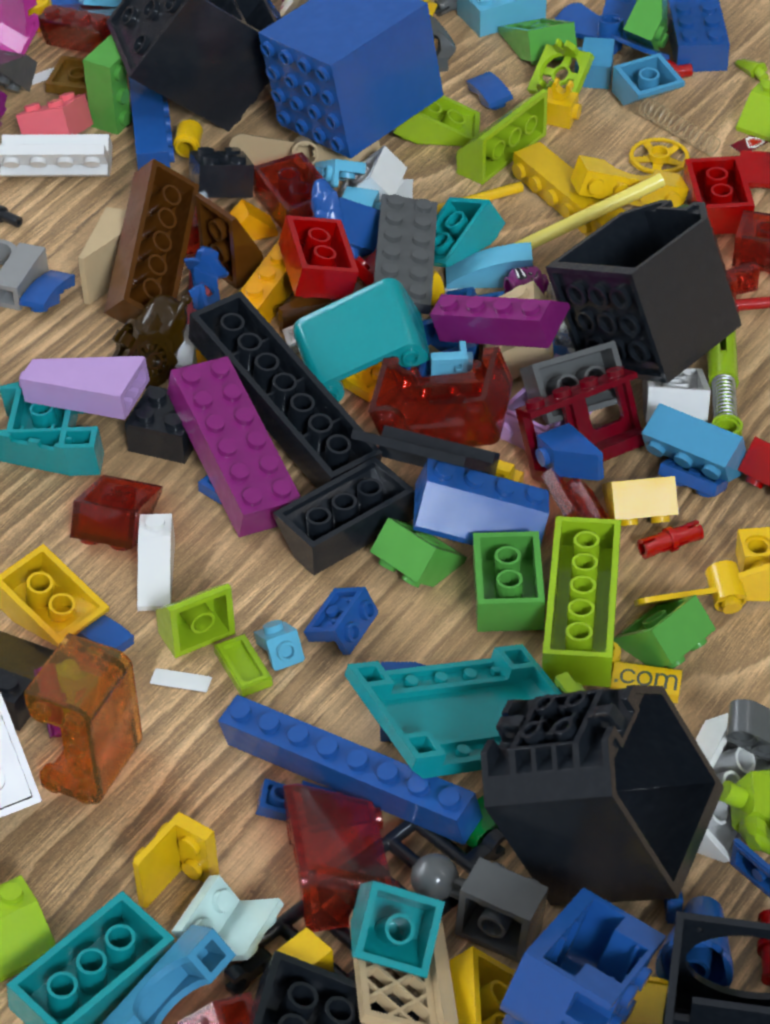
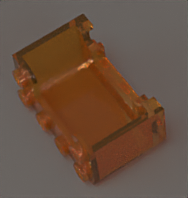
(95, 704)

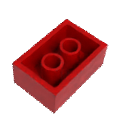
(722, 187)
(318, 257)

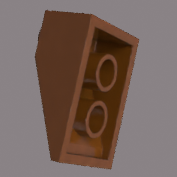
(228, 237)

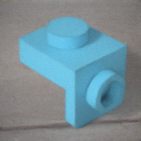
(281, 644)

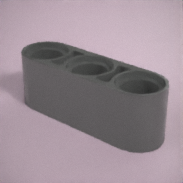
(749, 727)

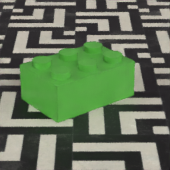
(508, 581)

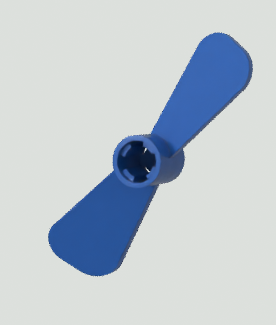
(603, 26)

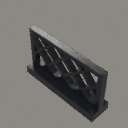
(416, 448)

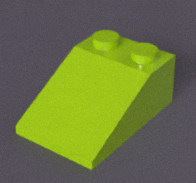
(441, 124)

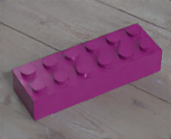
(232, 444)

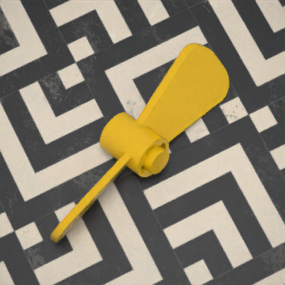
(726, 586)

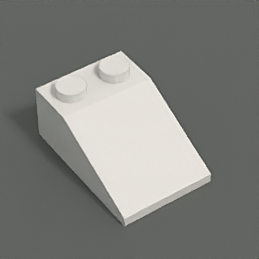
(685, 393)

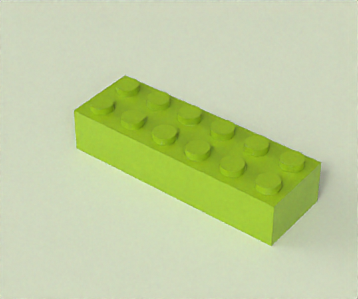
(582, 600)

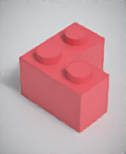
(61, 116)

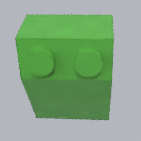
(648, 23)
(531, 36)

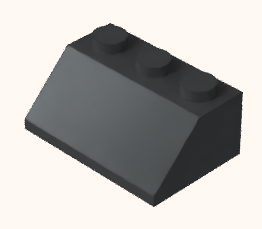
(567, 370)

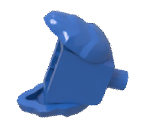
(358, 219)

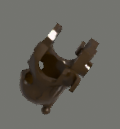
(155, 335)

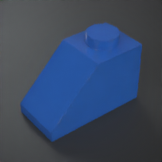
(569, 454)

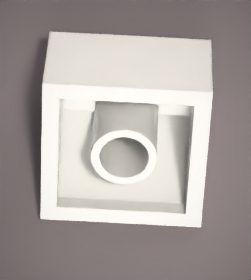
(382, 173)

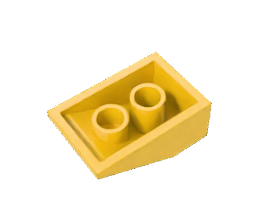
(48, 597)

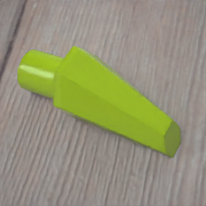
(753, 68)

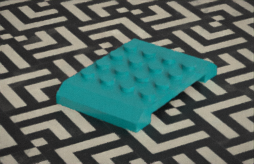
(448, 710)

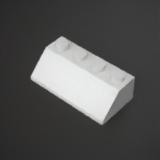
(729, 764)

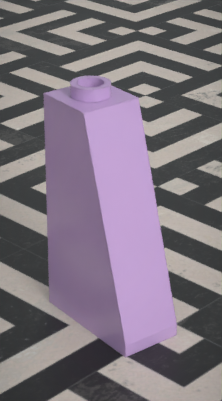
(86, 384)

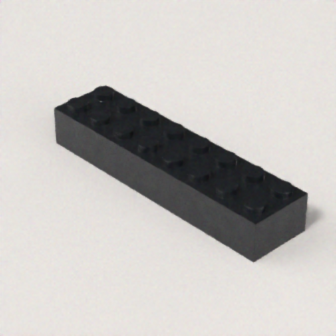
(282, 389)

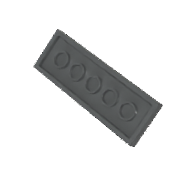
(407, 246)

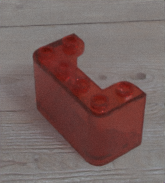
(448, 407)

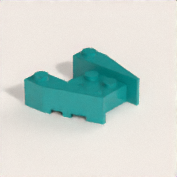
(48, 437)

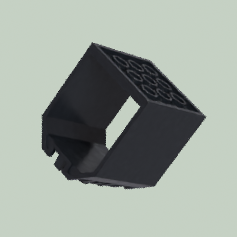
(651, 286)
(600, 792)

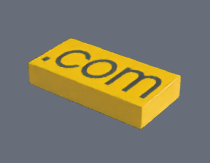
(635, 674)

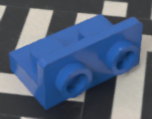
(343, 618)

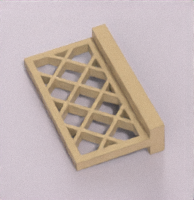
(437, 994)

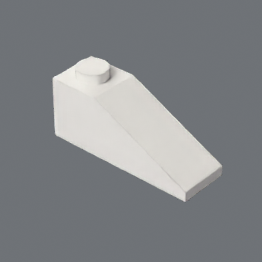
(155, 561)

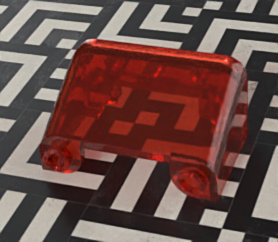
(334, 851)

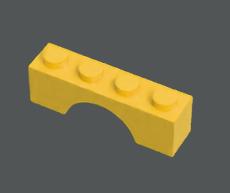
(601, 180)

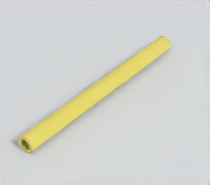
(594, 211)

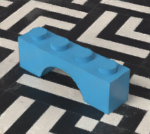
(184, 968)

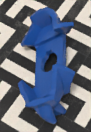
(205, 271)

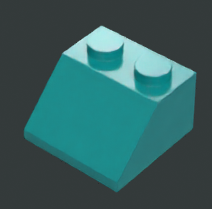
(395, 928)

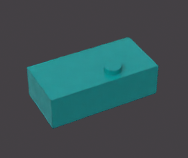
(90, 967)

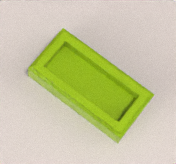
(243, 665)

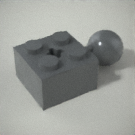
(494, 903)

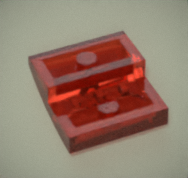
(573, 497)

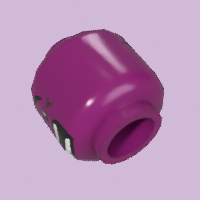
(524, 275)

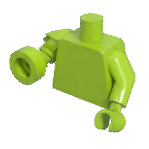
(750, 808)

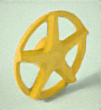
(658, 155)

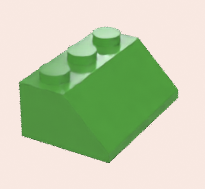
(107, 88)

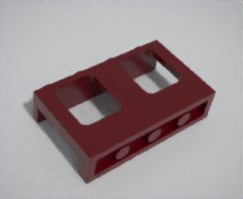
(610, 439)

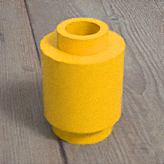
(187, 137)

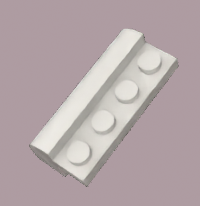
(56, 155)

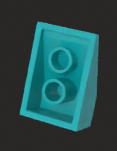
(464, 229)

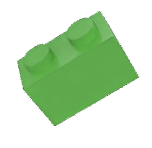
(415, 554)
(667, 632)

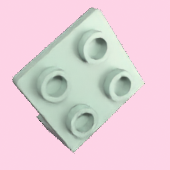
(235, 921)

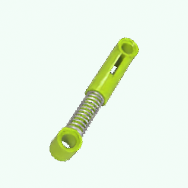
(723, 383)

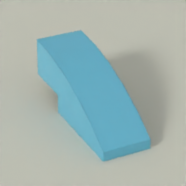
(488, 266)

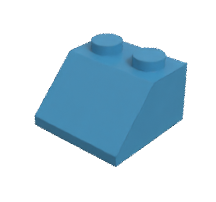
(644, 79)

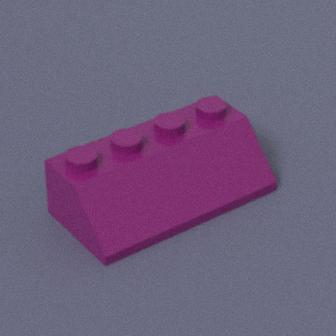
(498, 320)

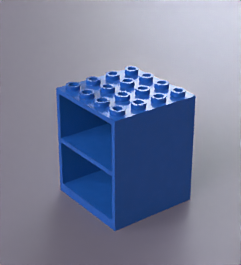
(351, 69)

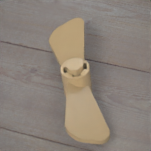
(266, 149)

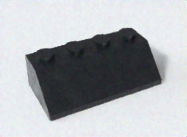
(344, 514)

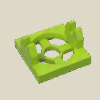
(569, 52)

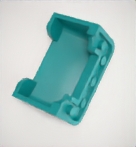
(361, 333)

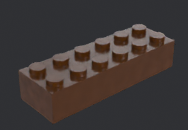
(151, 240)

